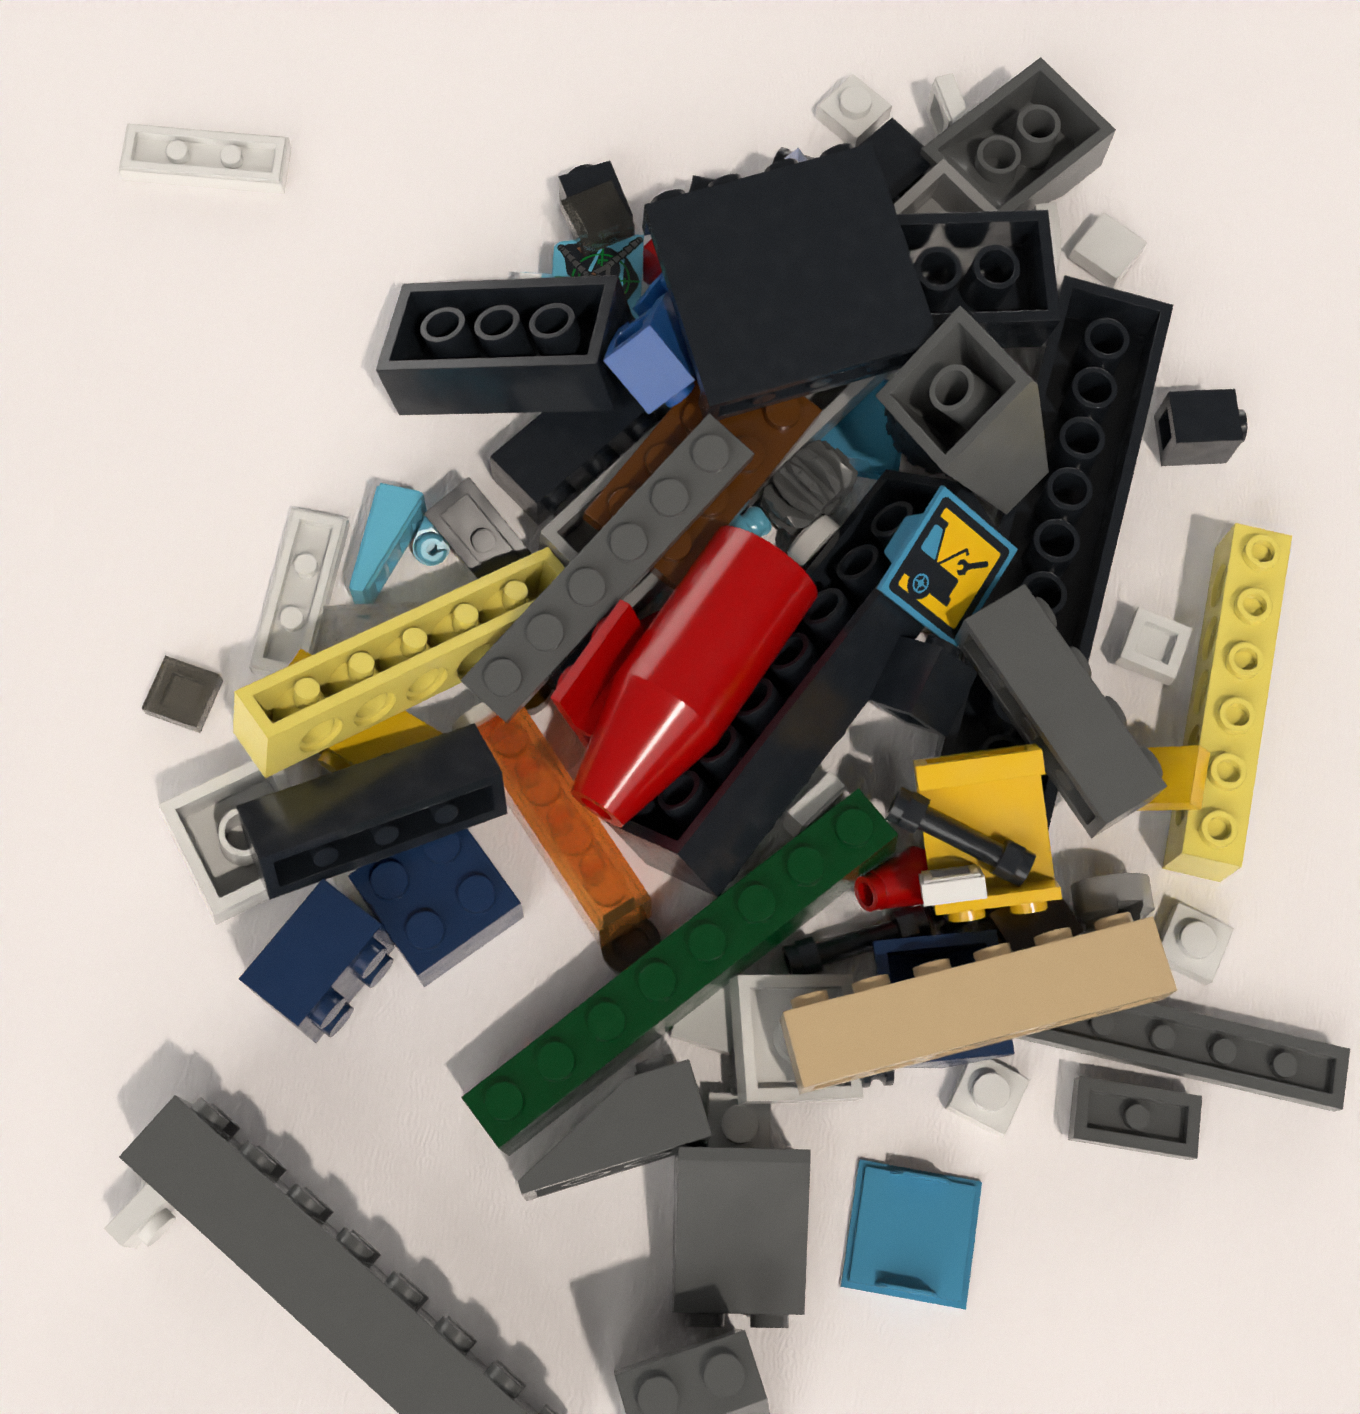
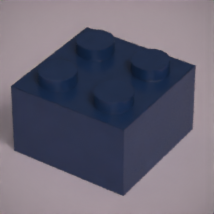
(438, 902)
(320, 962)

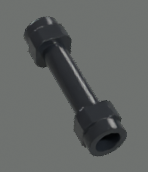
(1007, 860)
(809, 957)

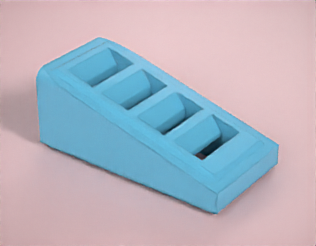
(388, 532)

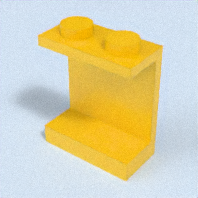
(1003, 799)

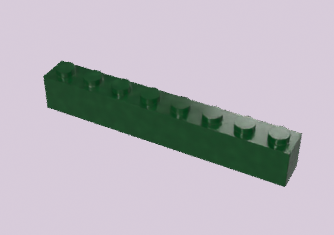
(680, 973)

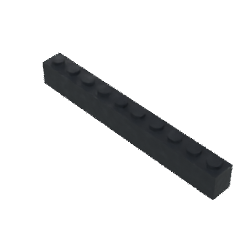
(566, 450)

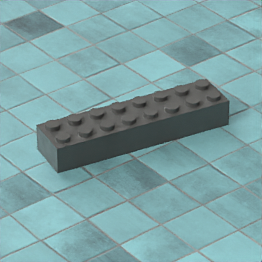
(314, 1270)

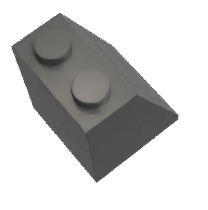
(972, 411)
(740, 1234)
(696, 1379)

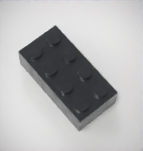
(990, 266)
(504, 346)

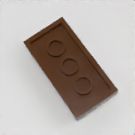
(766, 431)

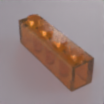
(564, 831)

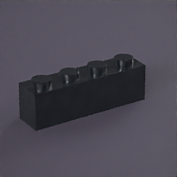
(372, 810)

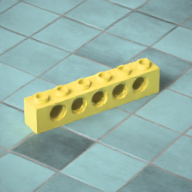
(384, 667)
(1230, 699)

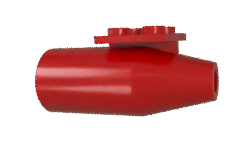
(669, 693)

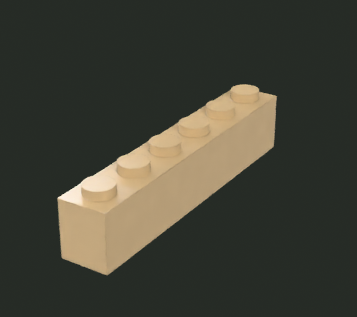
(975, 1003)

